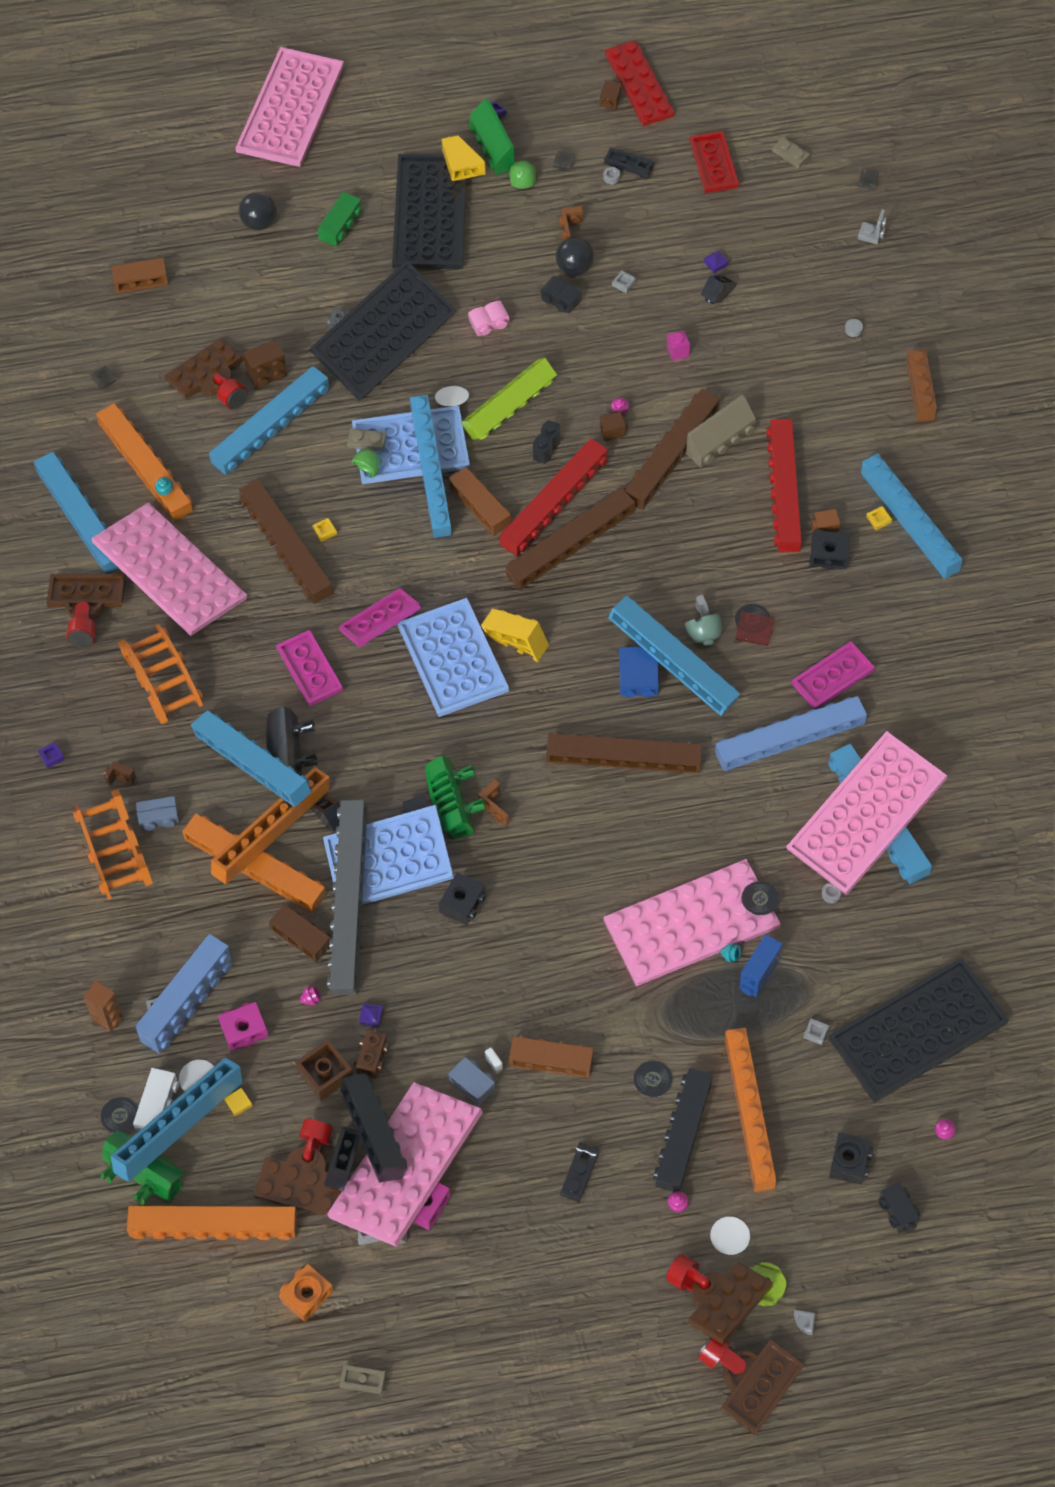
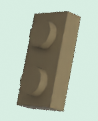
(791, 152)
(366, 440)
(362, 1379)

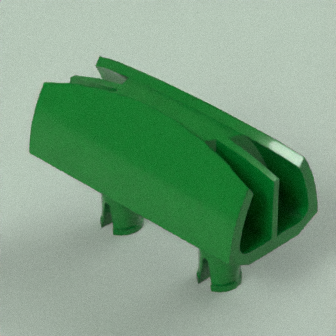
(447, 795)
(158, 1177)

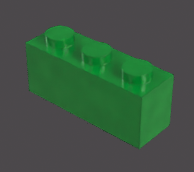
(340, 219)

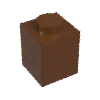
(610, 95)
(613, 426)

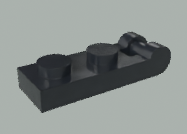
(629, 162)
(579, 1172)

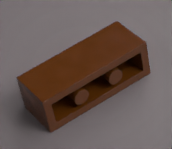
(300, 932)

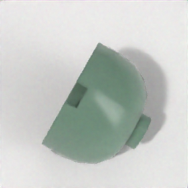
(705, 629)

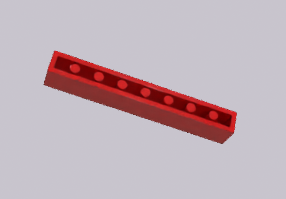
(784, 485)
(554, 497)

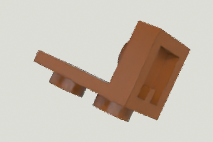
(569, 216)
(491, 794)

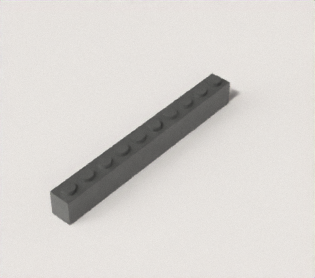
(348, 897)

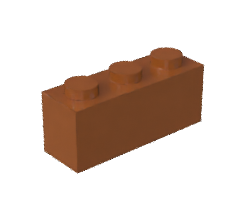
(139, 275)
(103, 1006)

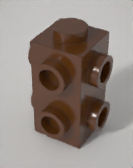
(373, 1048)

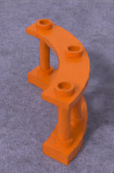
(134, 659)
(129, 844)

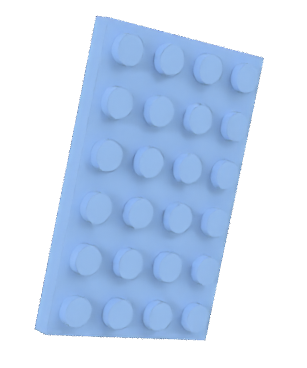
(400, 451)
(453, 657)
(400, 854)

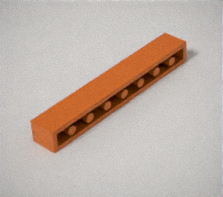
(143, 460)
(266, 830)
(263, 869)
(750, 1110)
(211, 1222)

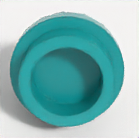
(164, 486)
(731, 952)

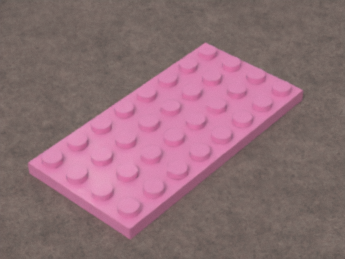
(290, 107)
(169, 568)
(866, 812)
(687, 923)
(429, 1136)

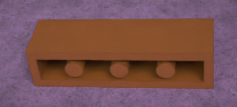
(921, 385)
(480, 501)
(551, 1056)

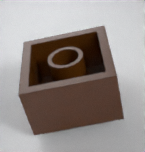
(265, 364)
(323, 1069)

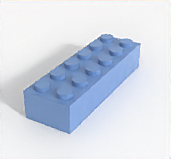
(184, 994)

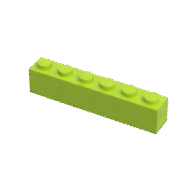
(508, 399)

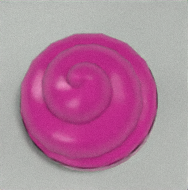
(620, 405)
(310, 996)
(945, 1129)
(678, 1201)

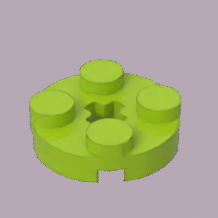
(774, 1274)

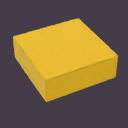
(879, 518)
(324, 529)
(238, 1102)

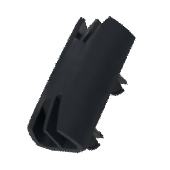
(283, 738)

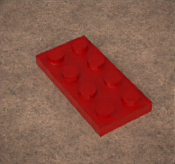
(713, 162)

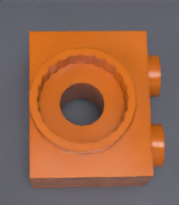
(305, 1280)

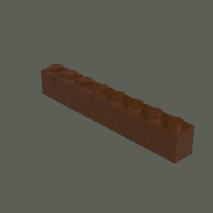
(671, 449)
(570, 538)
(286, 542)
(623, 753)

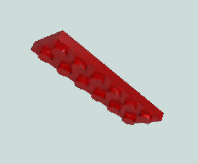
(639, 83)

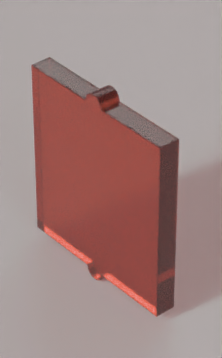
(754, 628)

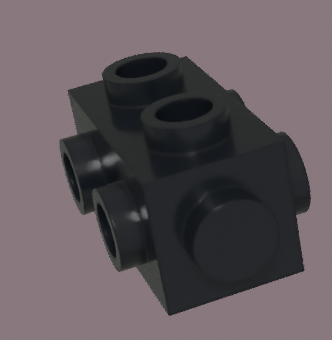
(898, 1206)

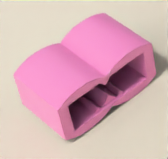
(488, 318)

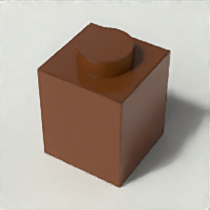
(826, 521)

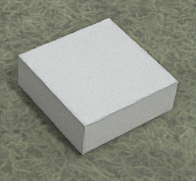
(493, 1060)

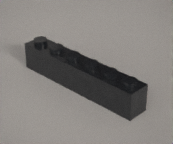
(373, 1127)
(683, 1131)

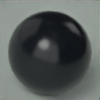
(257, 211)
(574, 256)

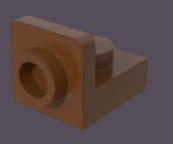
(120, 772)

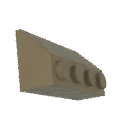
(720, 432)

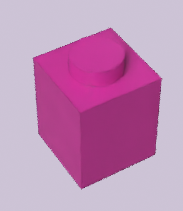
(678, 345)

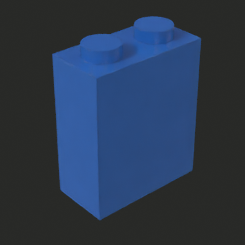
(637, 672)
(760, 966)

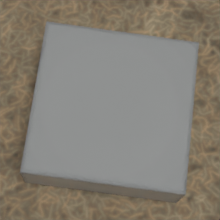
(624, 281)
(816, 1031)

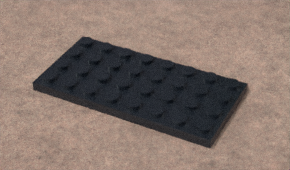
(428, 214)
(382, 330)
(918, 1030)

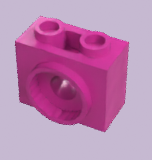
(248, 1016)
(430, 1213)

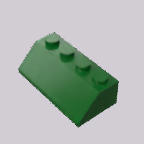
(491, 137)

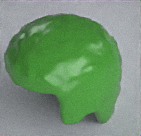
(522, 174)
(368, 461)

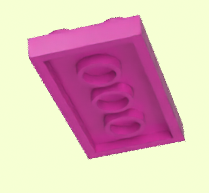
(379, 617)
(309, 668)
(833, 675)

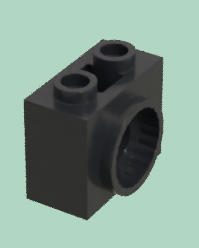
(829, 541)
(463, 909)
(859, 1150)

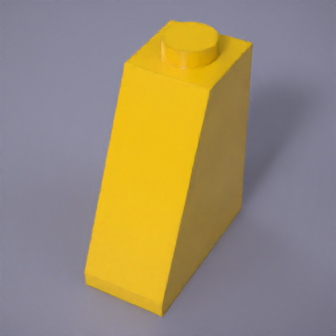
(461, 159)

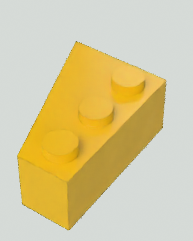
(516, 631)

